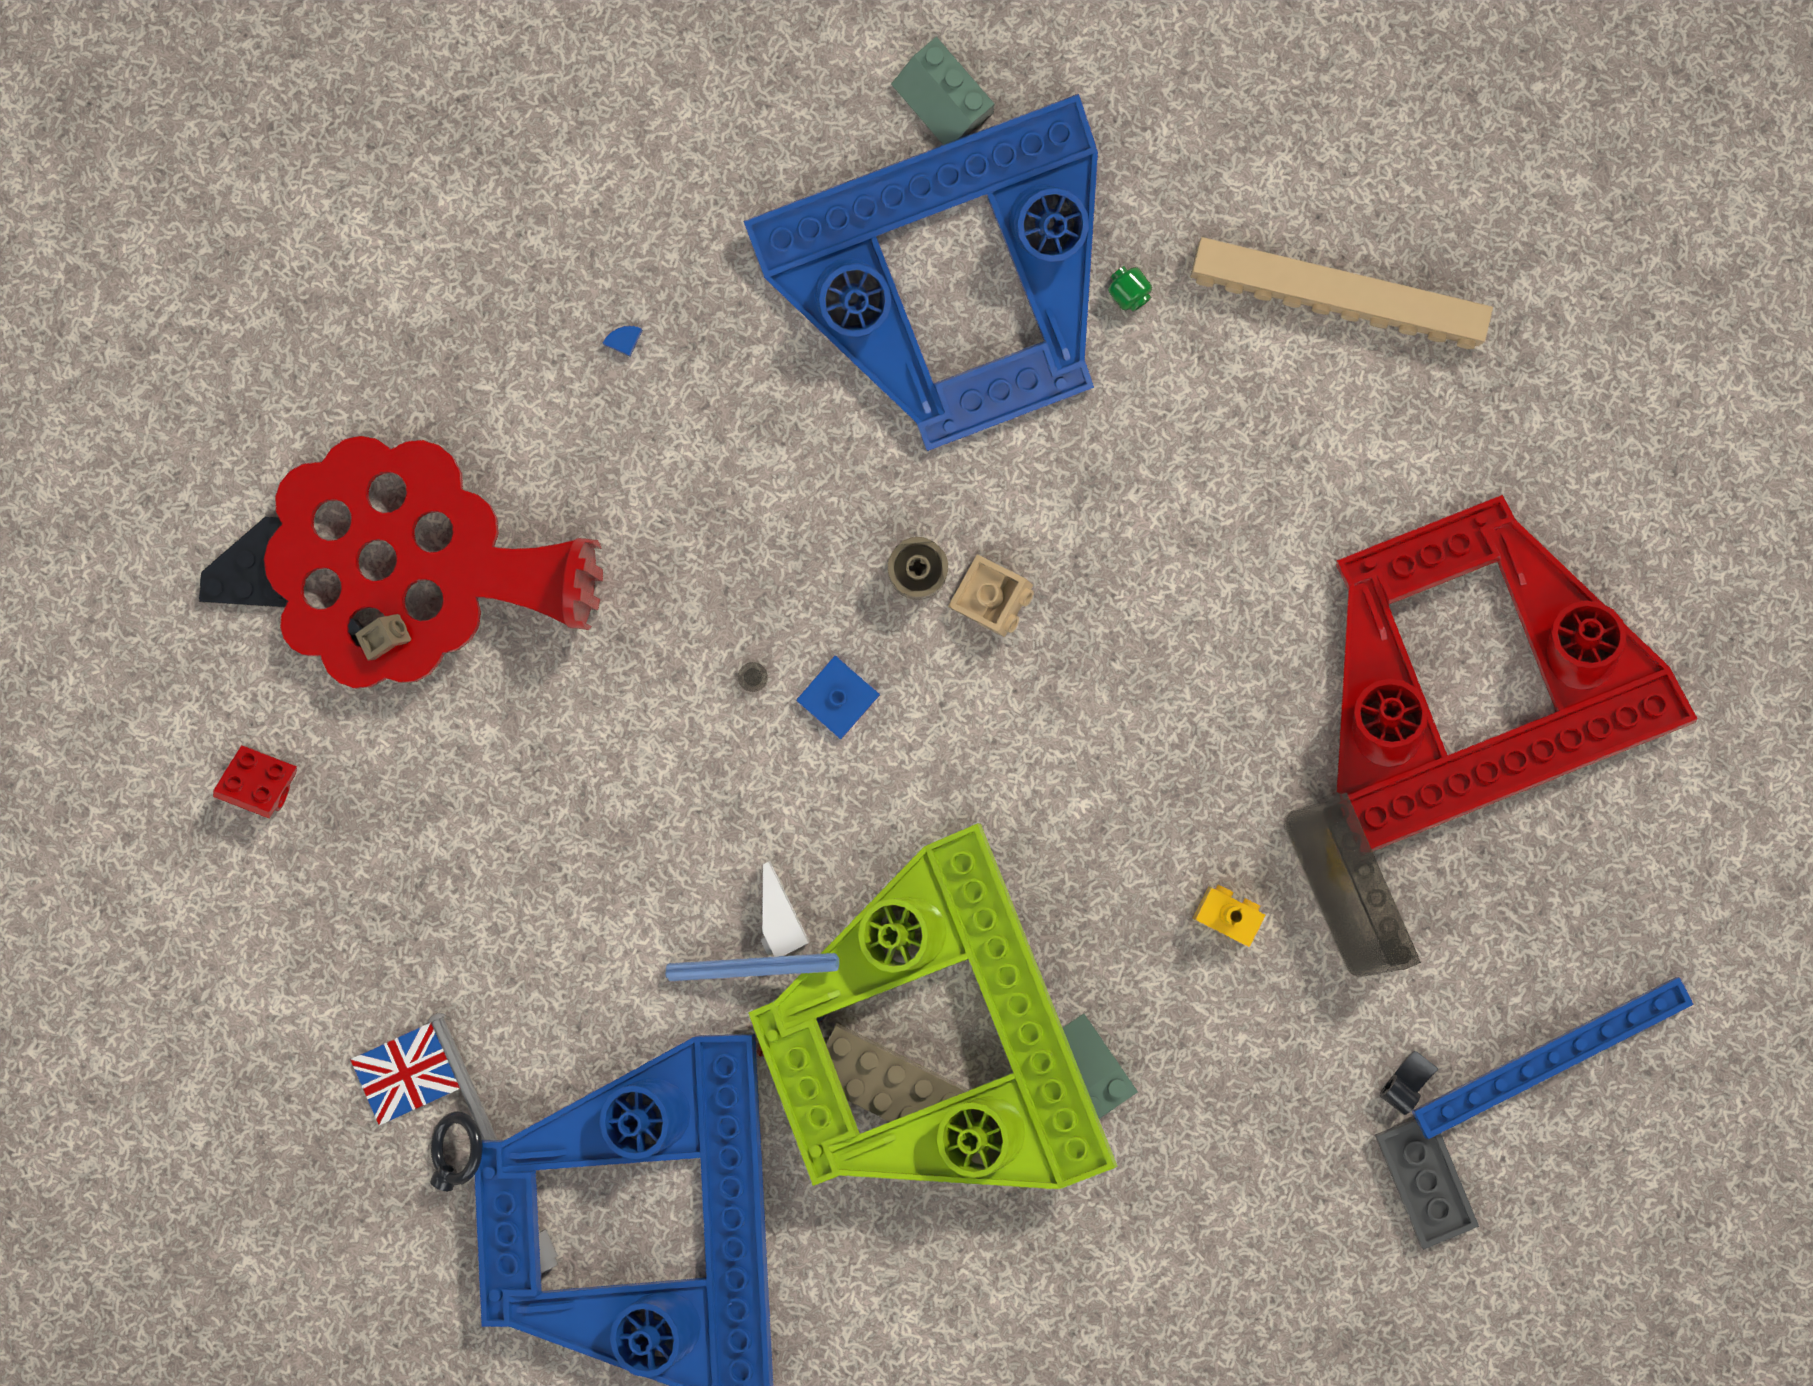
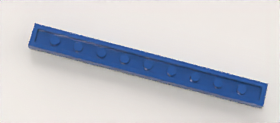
(1552, 1057)

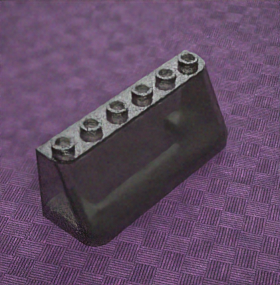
(1349, 887)

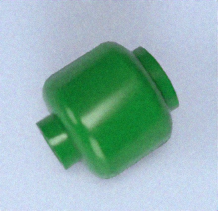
(1130, 288)

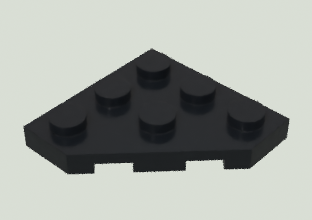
(240, 572)

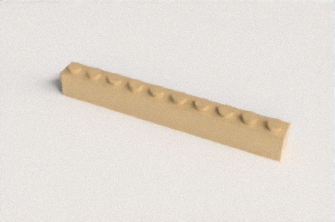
(1341, 292)

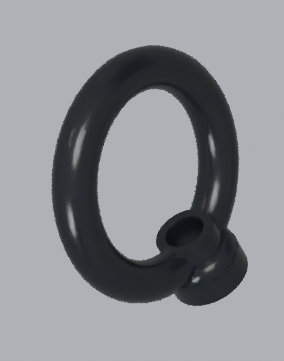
(445, 1175)

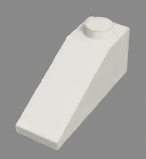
(780, 923)

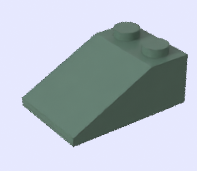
(1099, 1069)

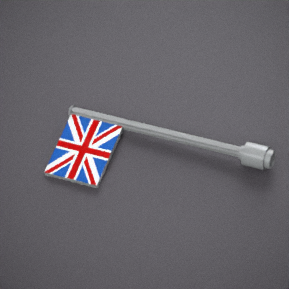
(418, 1071)

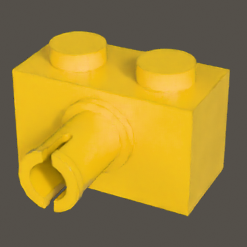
(1228, 915)

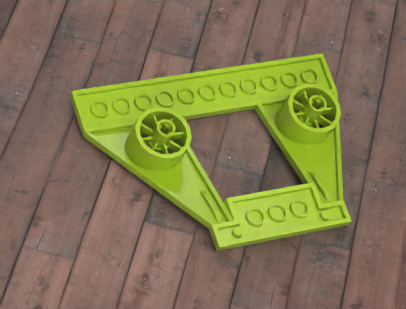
(1040, 1108)

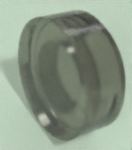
(752, 677)

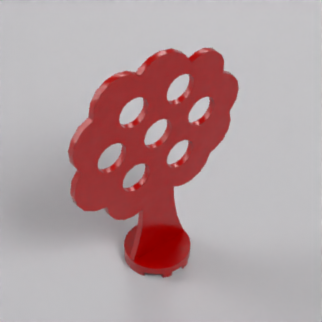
(546, 579)

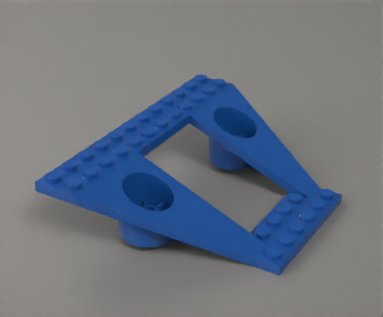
(1014, 166)
(716, 1321)

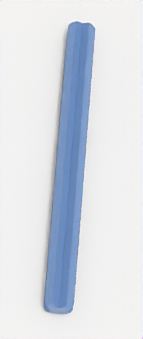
(752, 967)

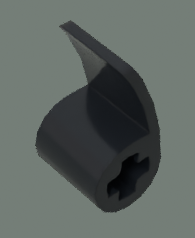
(1407, 1081)

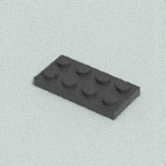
(1426, 1183)

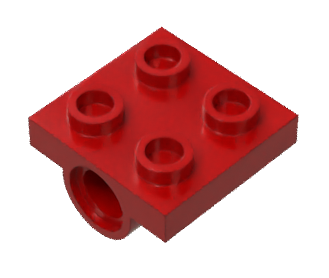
(255, 782)

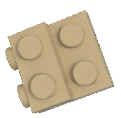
(992, 596)

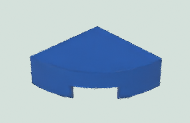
(623, 339)

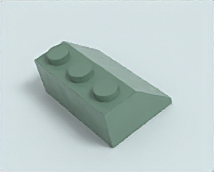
(943, 93)

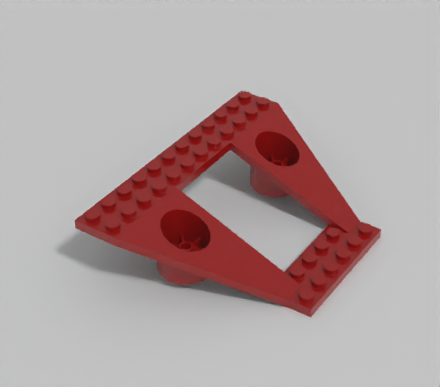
(1598, 705)

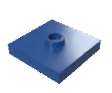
(838, 697)

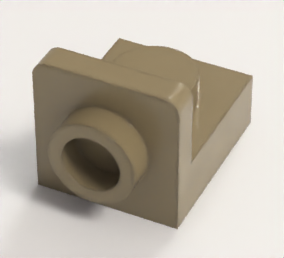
(382, 636)

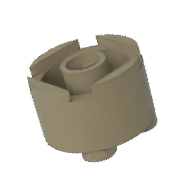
(928, 555)

